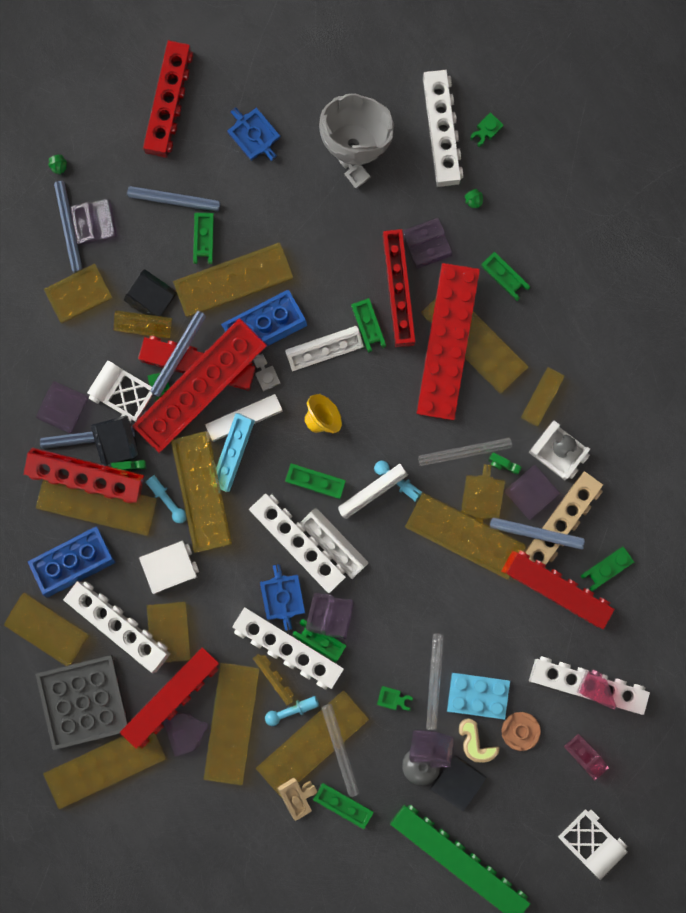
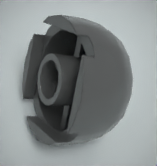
(419, 772)

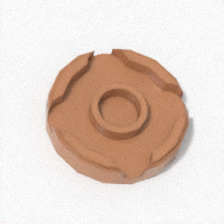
(521, 731)

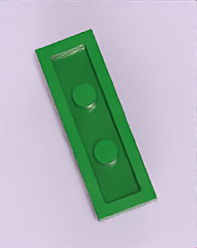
(315, 481)
(343, 805)

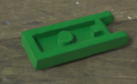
(203, 236)
(504, 275)
(368, 323)
(608, 567)
(323, 644)

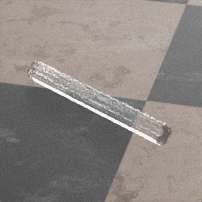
(465, 451)
(434, 683)
(340, 750)

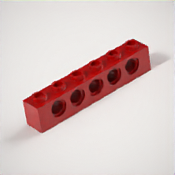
(174, 52)
(132, 481)

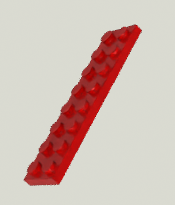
(448, 341)
(199, 385)

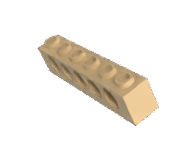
(593, 489)

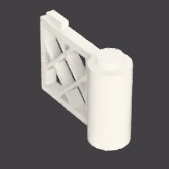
(107, 384)
(607, 853)

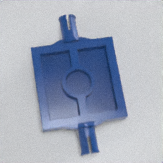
(253, 134)
(282, 597)

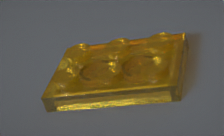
(78, 293)
(170, 626)

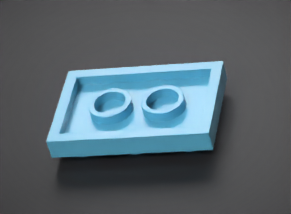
(478, 696)

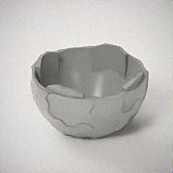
(359, 122)

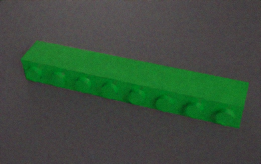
(459, 862)

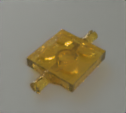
(483, 495)

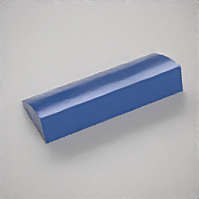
(272, 318)
(71, 562)

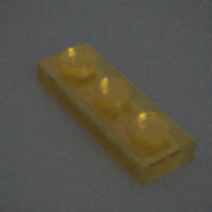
(142, 324)
(542, 396)
(274, 678)

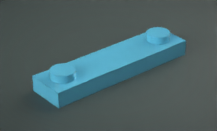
(233, 450)

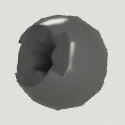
(563, 447)

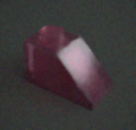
(596, 689)
(586, 757)

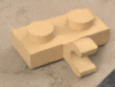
(296, 797)

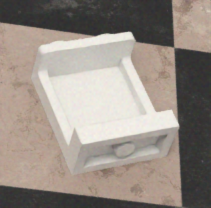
(545, 454)
(169, 566)

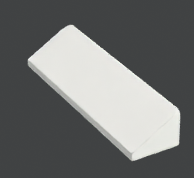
(324, 348)
(257, 411)
(372, 491)
(334, 543)

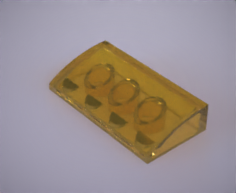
(46, 629)

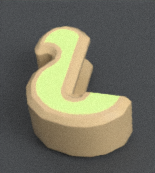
(471, 743)

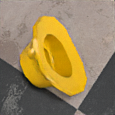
(322, 415)

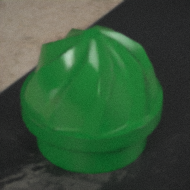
(57, 164)
(474, 198)

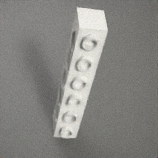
(440, 80)
(260, 511)
(76, 599)
(247, 618)
(539, 676)

